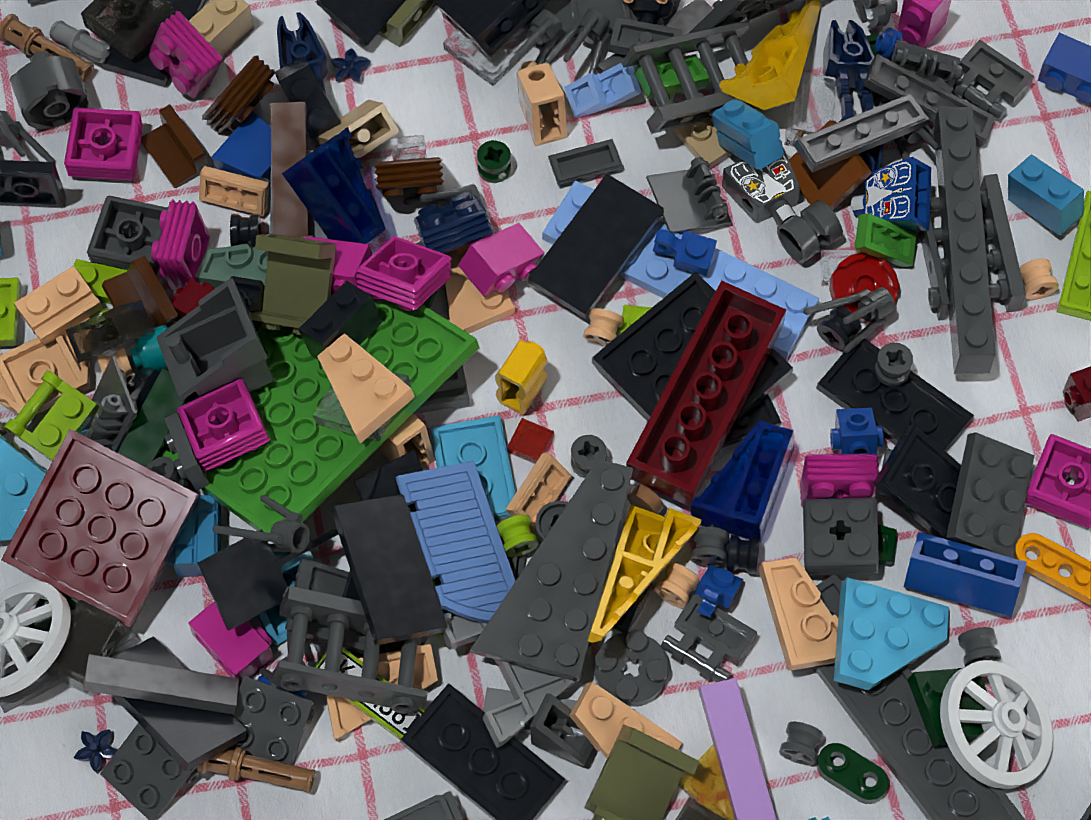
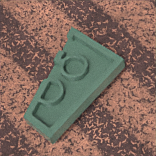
(237, 261)

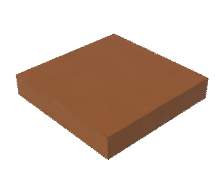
(832, 182)

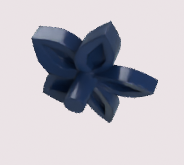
(350, 66)
(95, 749)

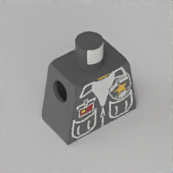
(763, 191)

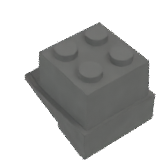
(215, 345)

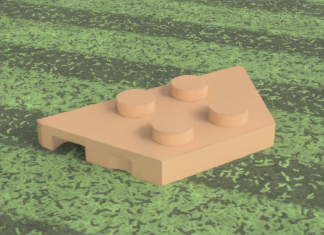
(27, 363)

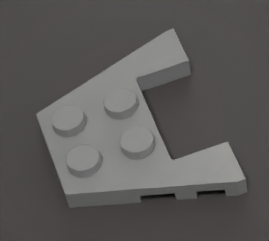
(525, 684)

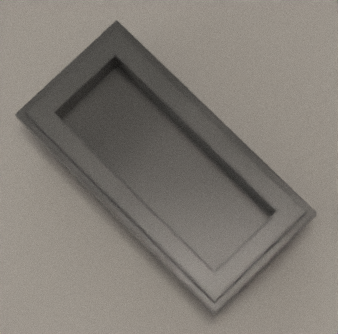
(585, 162)

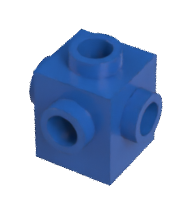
(856, 432)

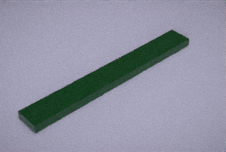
(141, 445)

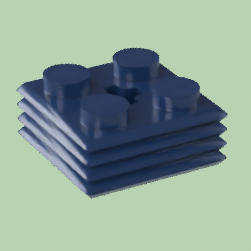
(453, 224)

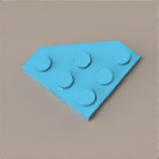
(18, 485)
(883, 632)

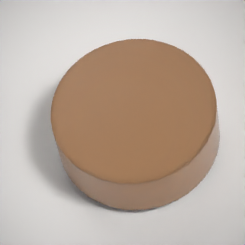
(645, 498)

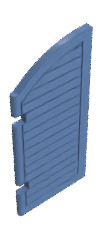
(459, 539)

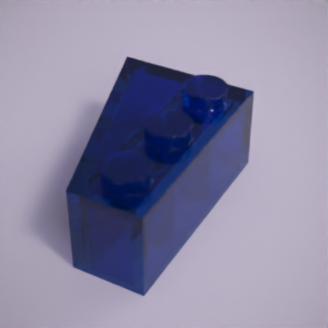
(335, 191)
(749, 483)

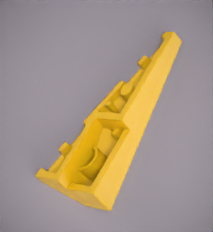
(776, 62)
(641, 553)

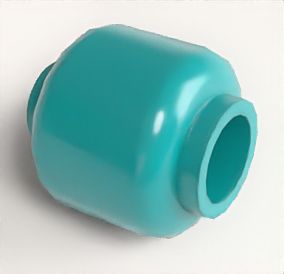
(147, 351)

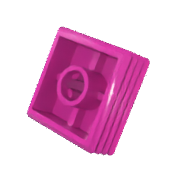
(184, 55)
(86, 149)
(180, 243)
(403, 273)
(223, 425)
(838, 476)
(1049, 486)

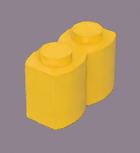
(521, 376)

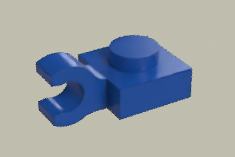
(690, 252)
(716, 588)

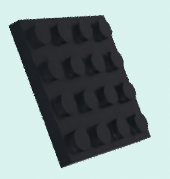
(648, 351)

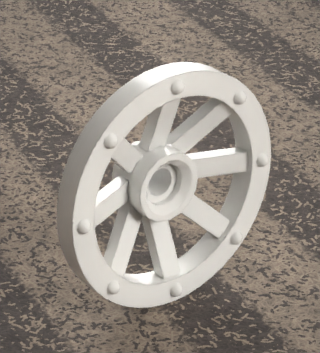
(16, 632)
(1001, 722)

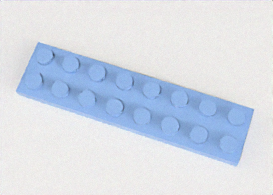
(660, 277)

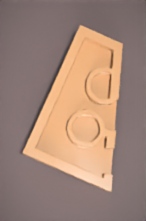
(466, 304)
(363, 386)
(799, 615)
(603, 715)
(346, 717)

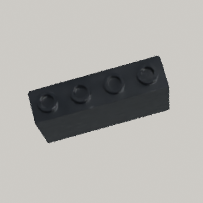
(490, 21)

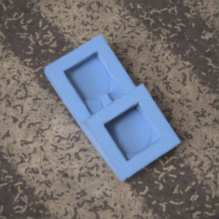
(602, 91)

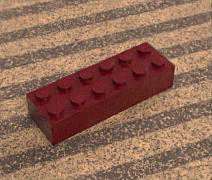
(706, 393)

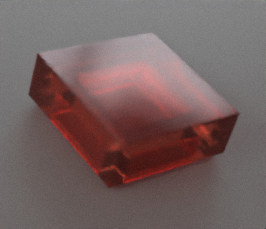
(530, 441)

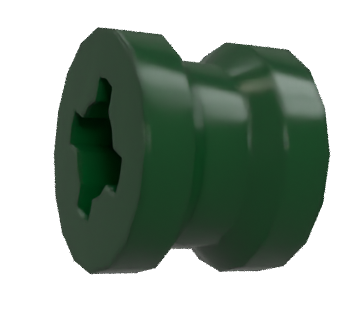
(490, 169)

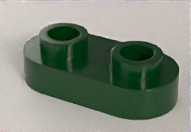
(851, 774)

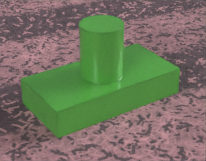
(670, 78)
(885, 240)

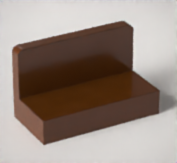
(174, 149)
(143, 285)

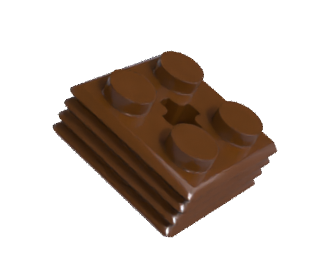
(240, 96)
(400, 174)

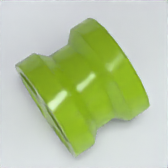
(517, 535)

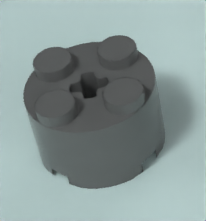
(48, 90)

